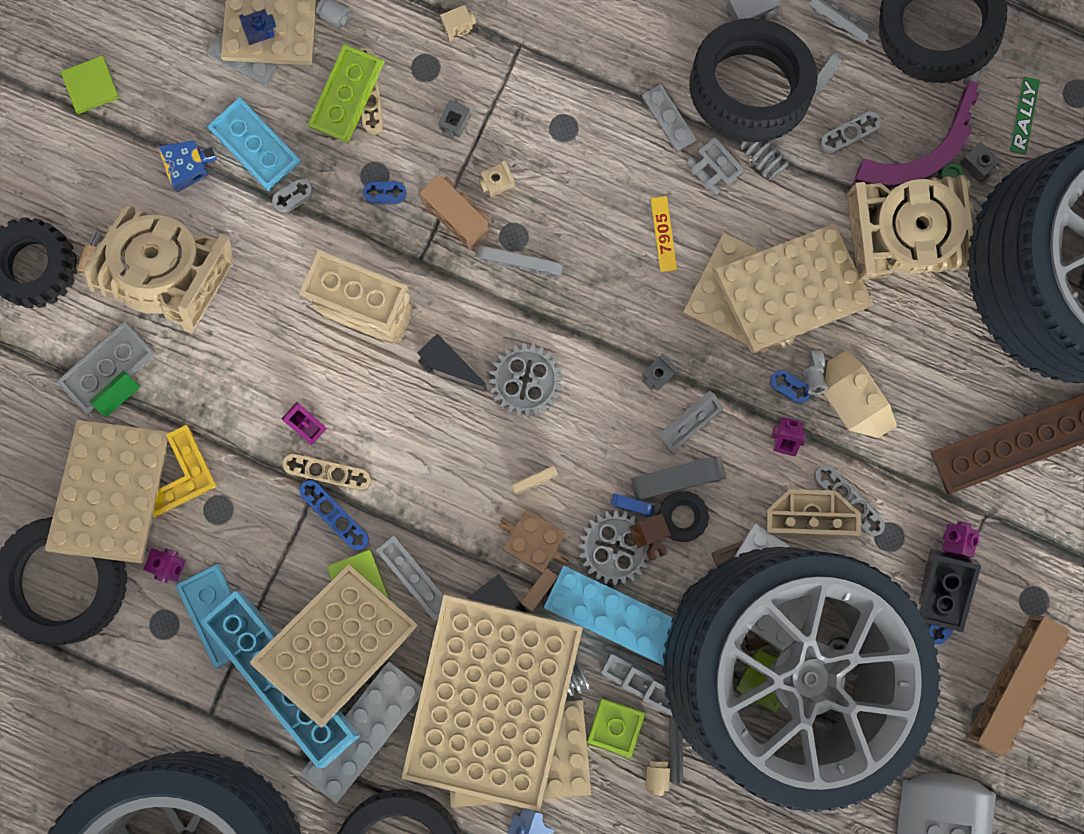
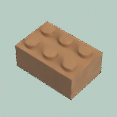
(455, 211)

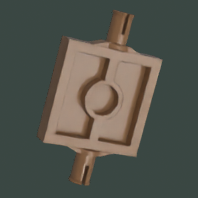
(534, 541)

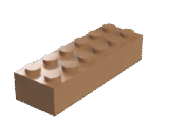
(1018, 684)

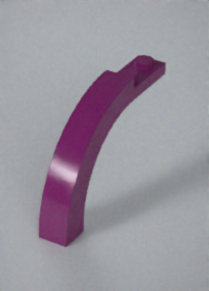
(924, 168)

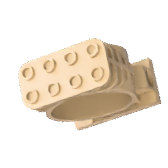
(926, 201)
(159, 282)
(358, 298)

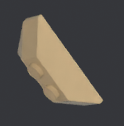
(857, 397)
(813, 515)

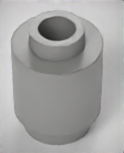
(334, 13)

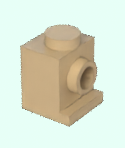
(457, 22)
(504, 183)

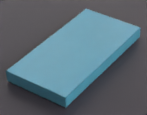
(254, 144)
(201, 596)

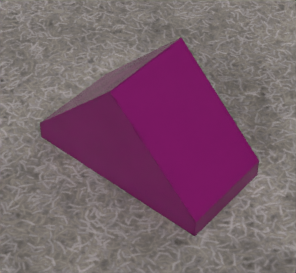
(304, 423)

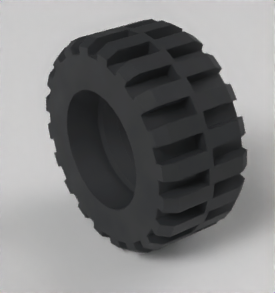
(58, 269)

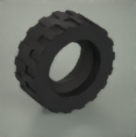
(700, 511)

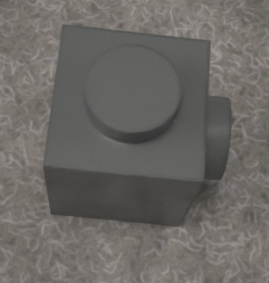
(980, 162)

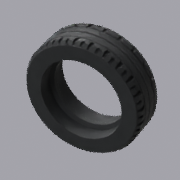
(764, 40)
(938, 65)
(32, 627)
(400, 803)

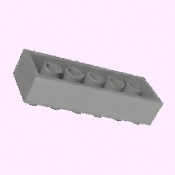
(375, 719)

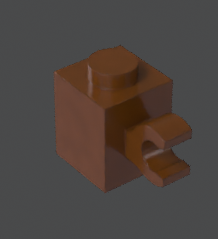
(650, 532)

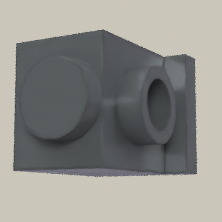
(457, 113)
(667, 368)

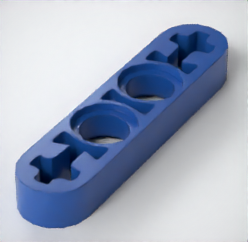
(334, 515)

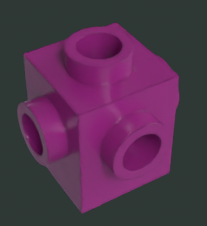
(788, 436)
(960, 539)
(164, 564)

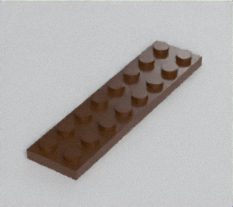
(1011, 445)

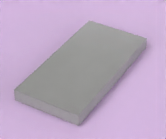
(117, 352)

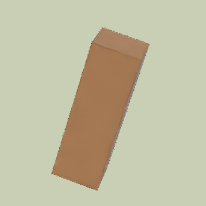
(539, 589)

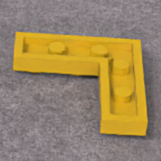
(197, 473)

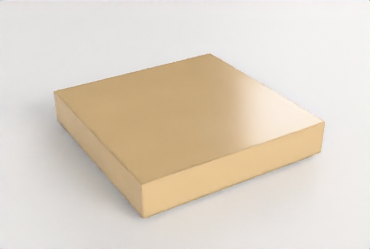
(534, 480)

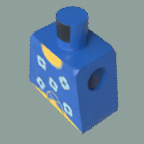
(185, 163)

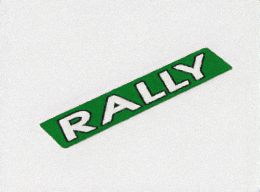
(1025, 115)

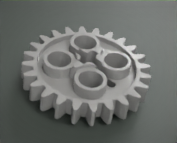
(505, 376)
(609, 568)

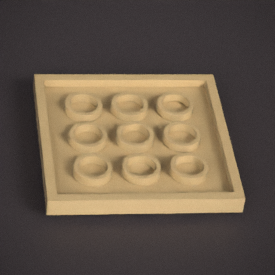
(292, 38)
(708, 300)

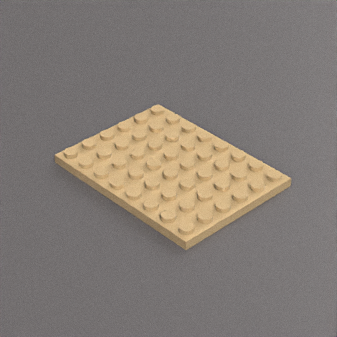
(492, 702)

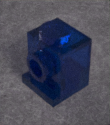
(258, 26)

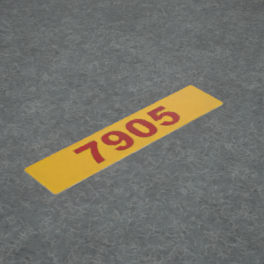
(663, 234)

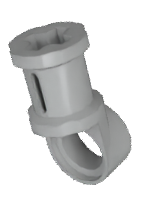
(815, 373)

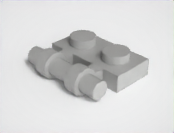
(720, 162)

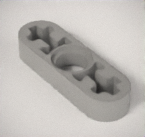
(832, 135)

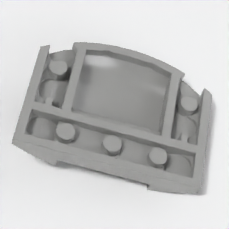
(945, 805)

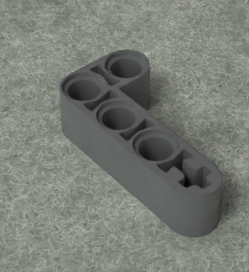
(678, 477)

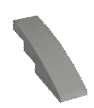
(637, 681)

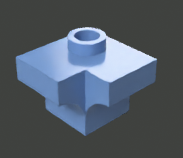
(529, 823)

